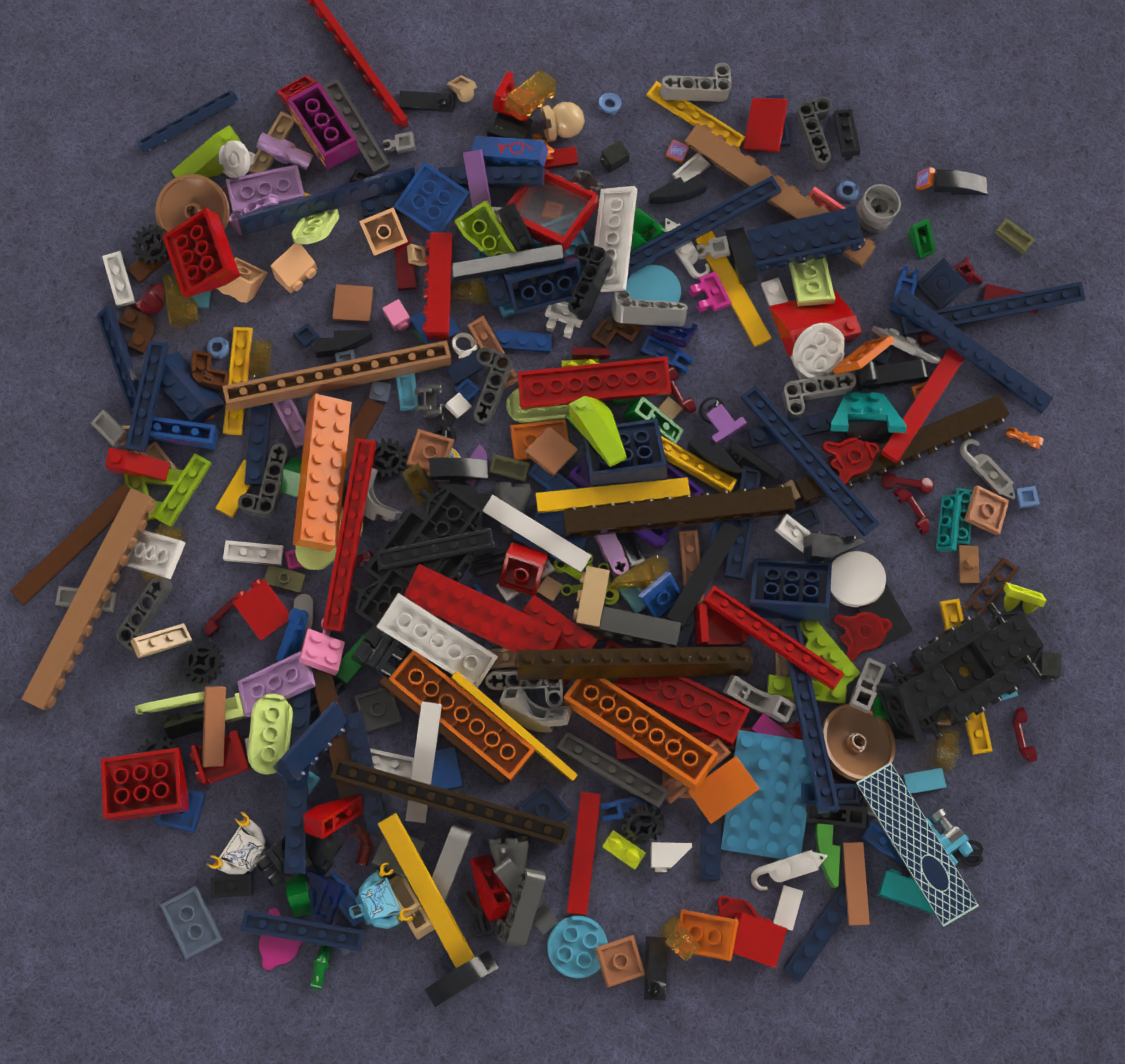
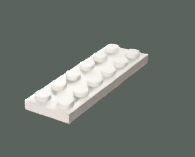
(615, 232)
(436, 640)

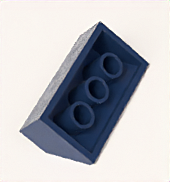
(543, 284)
(189, 397)
(308, 746)

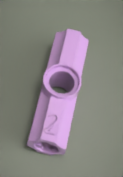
(284, 151)

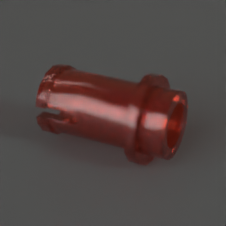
(925, 338)

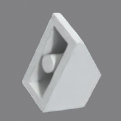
(666, 855)

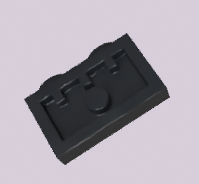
(509, 127)

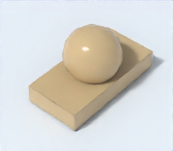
(463, 88)

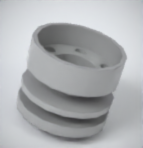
(878, 208)

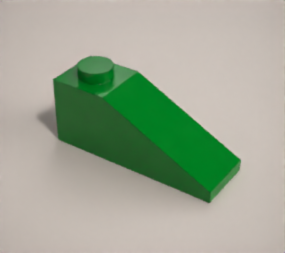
(642, 409)

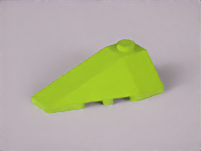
(206, 158)
(485, 230)
(598, 427)

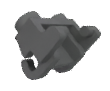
(587, 181)
(429, 401)

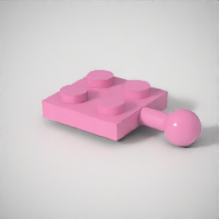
(322, 651)

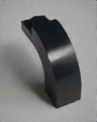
(461, 978)

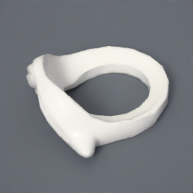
(462, 353)

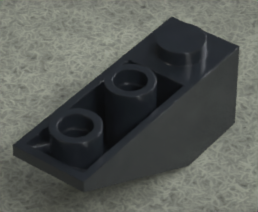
(822, 547)

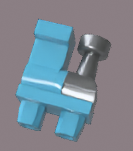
(953, 837)

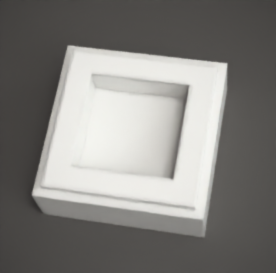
(458, 405)

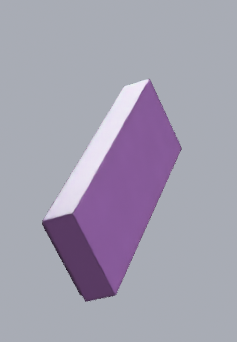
(476, 177)

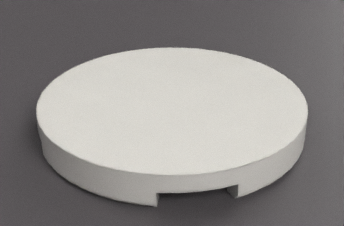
(818, 350)
(857, 579)

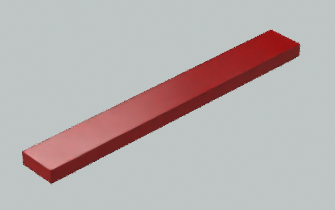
(923, 405)
(773, 638)

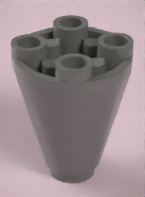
(514, 496)
(510, 847)

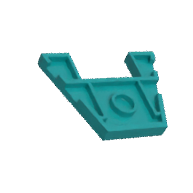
(867, 407)

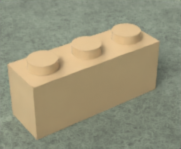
(591, 598)

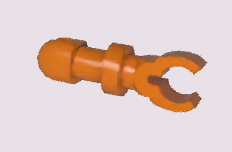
(550, 150)
(1033, 441)

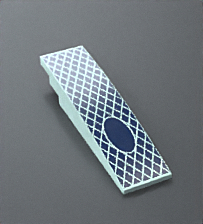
(917, 844)

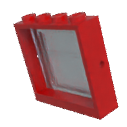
(555, 210)

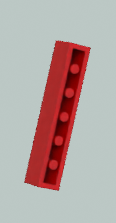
(439, 286)

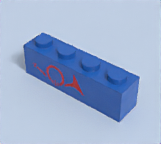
(511, 151)
(184, 433)

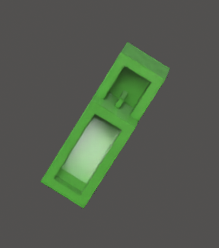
(824, 845)

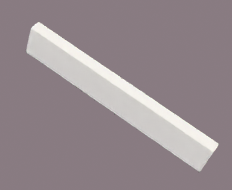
(537, 533)
(424, 755)

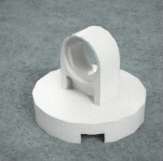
(235, 159)

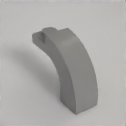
(374, 508)
(865, 688)
(771, 705)
(531, 715)

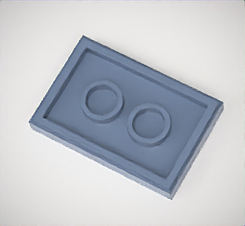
(191, 922)

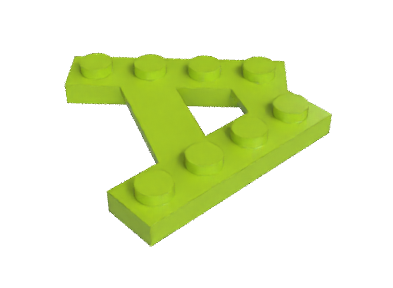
(183, 486)
(822, 645)

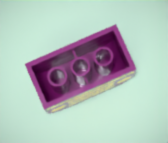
(323, 126)

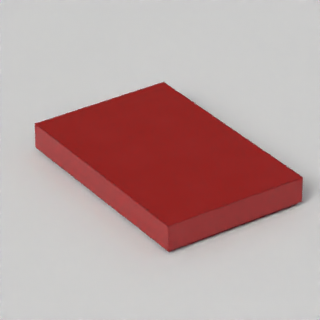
(765, 124)

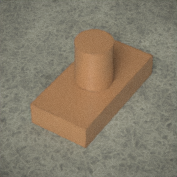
(968, 564)

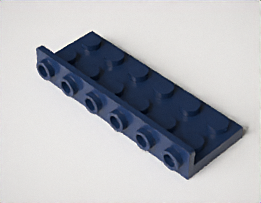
(806, 239)

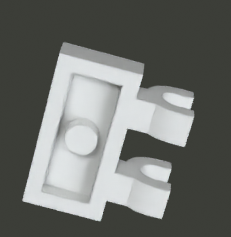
(561, 313)

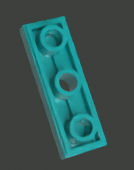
(949, 523)
(964, 530)

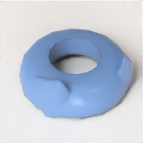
(610, 97)
(847, 198)
(223, 352)

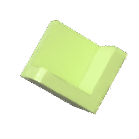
(234, 709)

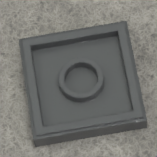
(378, 709)
(386, 855)

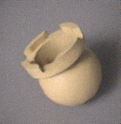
(563, 120)

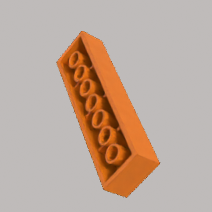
(322, 473)
(464, 715)
(642, 730)

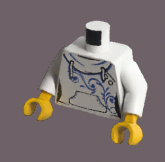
(242, 850)

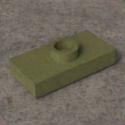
(1014, 236)
(509, 467)
(285, 579)

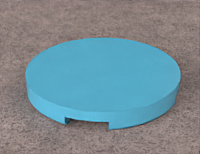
(654, 284)
(573, 945)

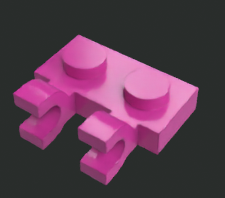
(714, 292)

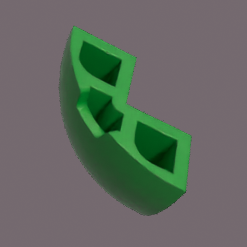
(644, 229)

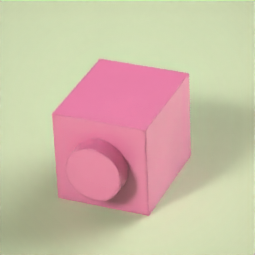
(397, 316)

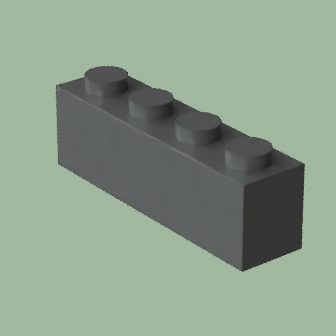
(639, 628)

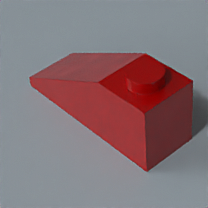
(136, 464)
(331, 816)
(491, 891)

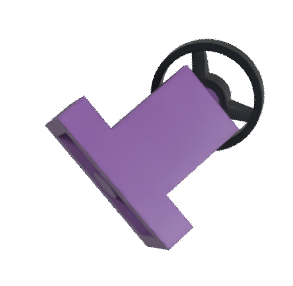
(721, 420)

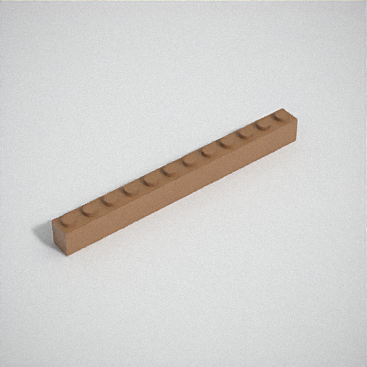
(749, 173)
(337, 376)
(89, 600)

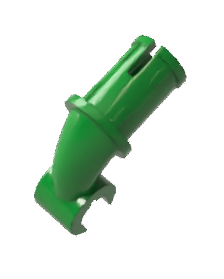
(320, 965)

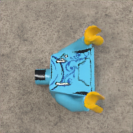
(378, 903)

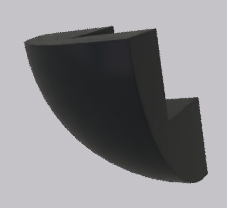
(323, 852)

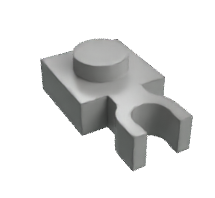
(402, 144)
(717, 248)

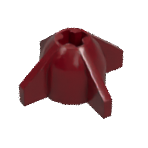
(967, 272)
(151, 300)

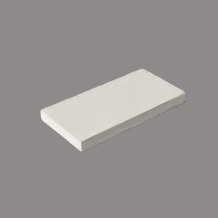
(156, 554)

